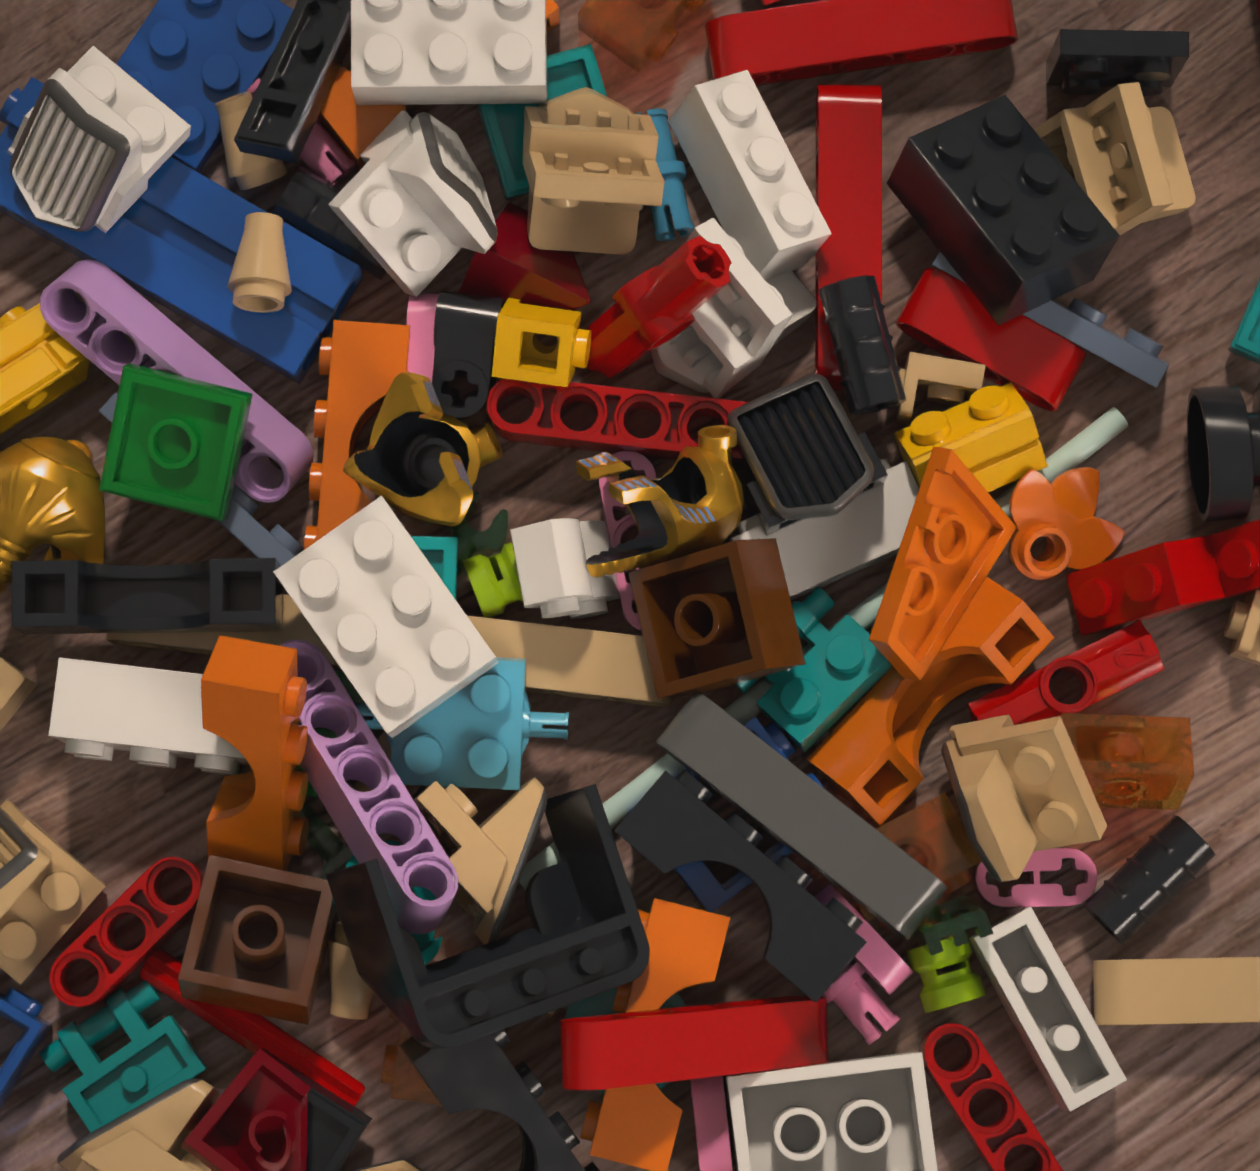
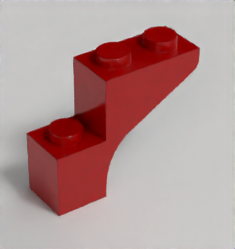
(1166, 578)

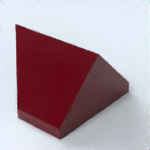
(523, 272)
(255, 1121)

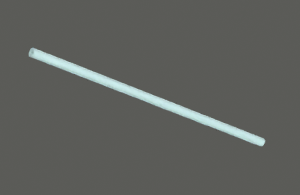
(865, 613)

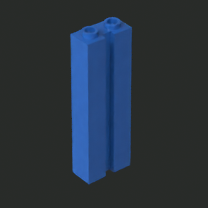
(181, 251)

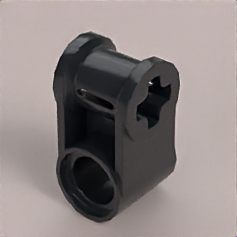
(464, 342)

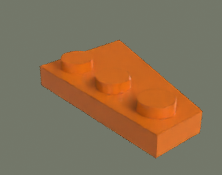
(940, 565)

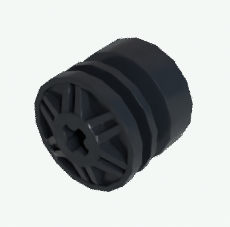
(1223, 451)

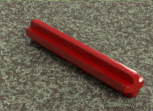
(252, 1030)

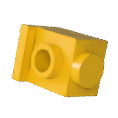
(522, 356)

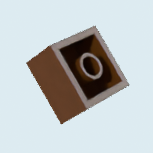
(716, 617)
(257, 940)

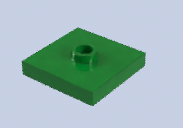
(175, 442)

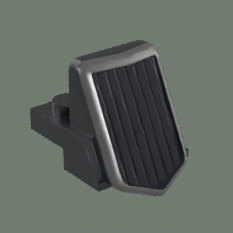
(802, 454)

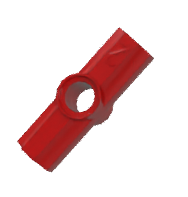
(657, 305)
(1100, 667)

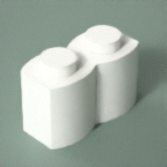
(555, 571)

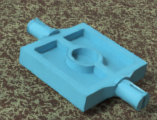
(474, 734)

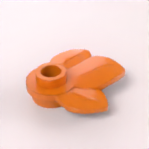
(1065, 517)

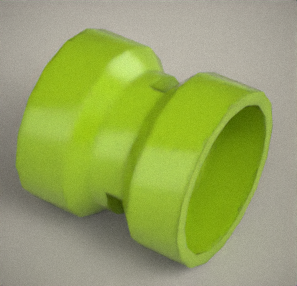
(494, 580)
(950, 987)

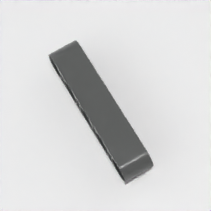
(801, 815)

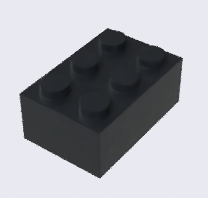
(1002, 209)

